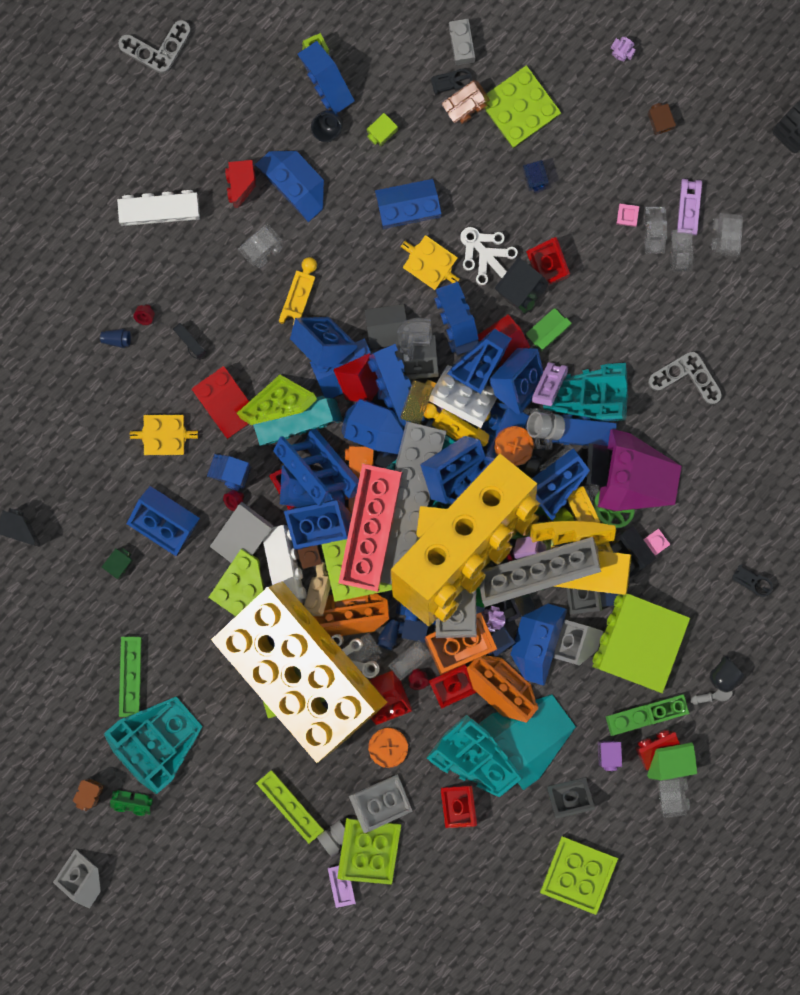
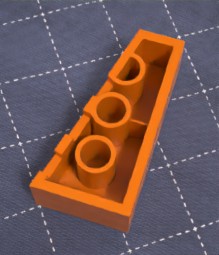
(357, 455)

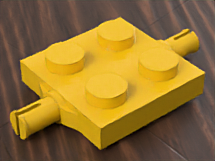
(430, 262)
(164, 434)

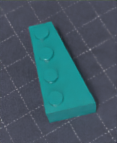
(315, 417)

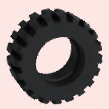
(788, 129)

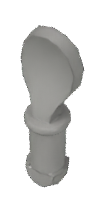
(718, 695)

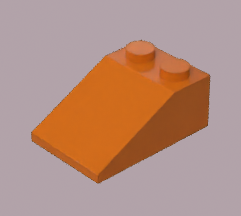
(455, 652)

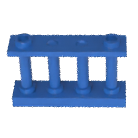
(326, 457)

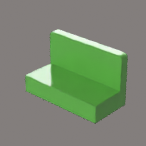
(548, 329)

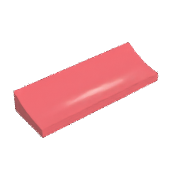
(370, 527)

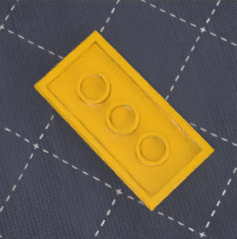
(611, 579)

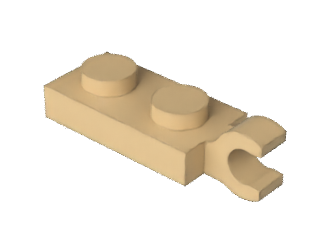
(318, 591)

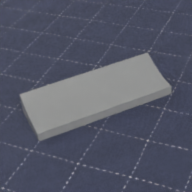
(540, 571)

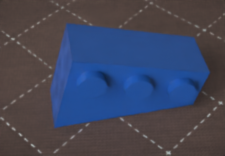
(326, 77)
(456, 314)
(481, 361)

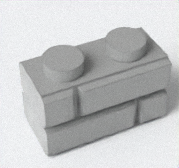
(461, 42)

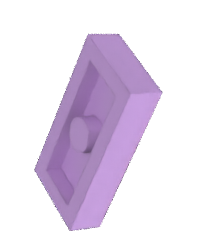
(341, 889)

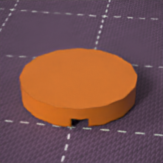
(514, 445)
(388, 747)

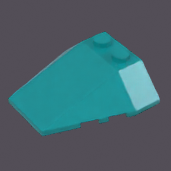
(594, 394)
(154, 742)
(534, 743)
(476, 757)

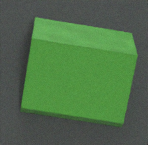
(673, 762)

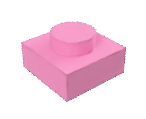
(627, 215)
(656, 542)

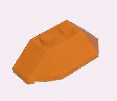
(354, 615)
(502, 688)

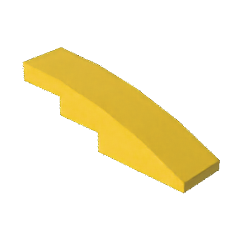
(584, 511)
(572, 531)

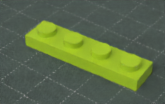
(290, 806)

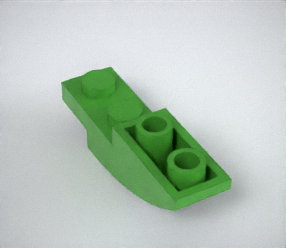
(647, 714)

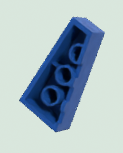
(391, 379)

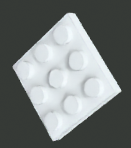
(462, 400)

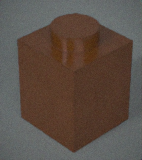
(661, 118)
(309, 556)

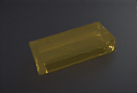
(416, 402)

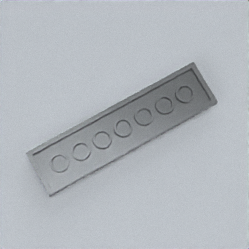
(416, 447)

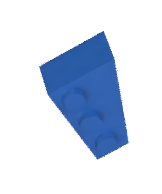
(584, 431)
(451, 466)
(230, 471)
(559, 481)

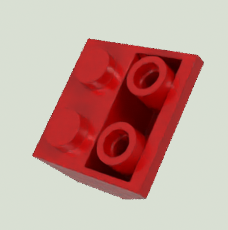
(241, 179)
(393, 692)
(648, 747)

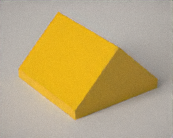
(427, 518)

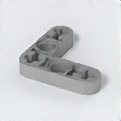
(162, 53)
(684, 370)

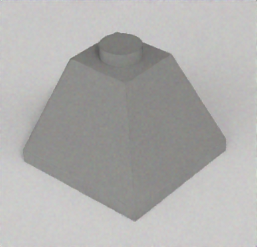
(577, 642)
(79, 879)

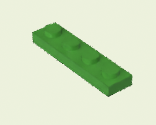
(130, 676)

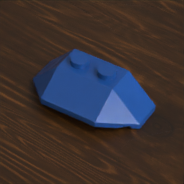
(294, 180)
(373, 427)
(537, 642)

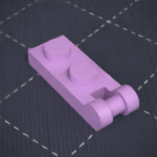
(689, 206)
(549, 384)

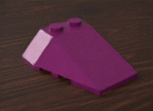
(638, 475)

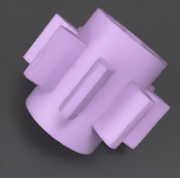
(623, 49)
(494, 618)

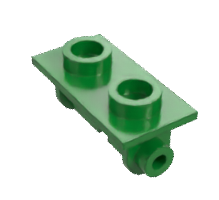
(122, 802)

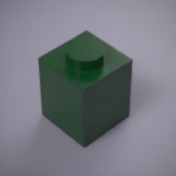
(118, 562)

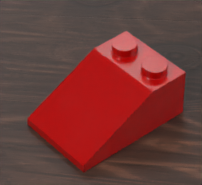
(222, 401)

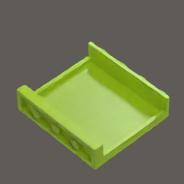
(640, 642)

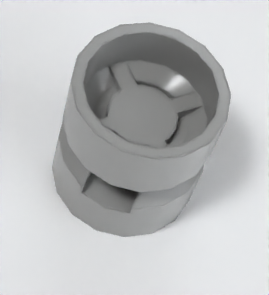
(545, 426)
(333, 839)

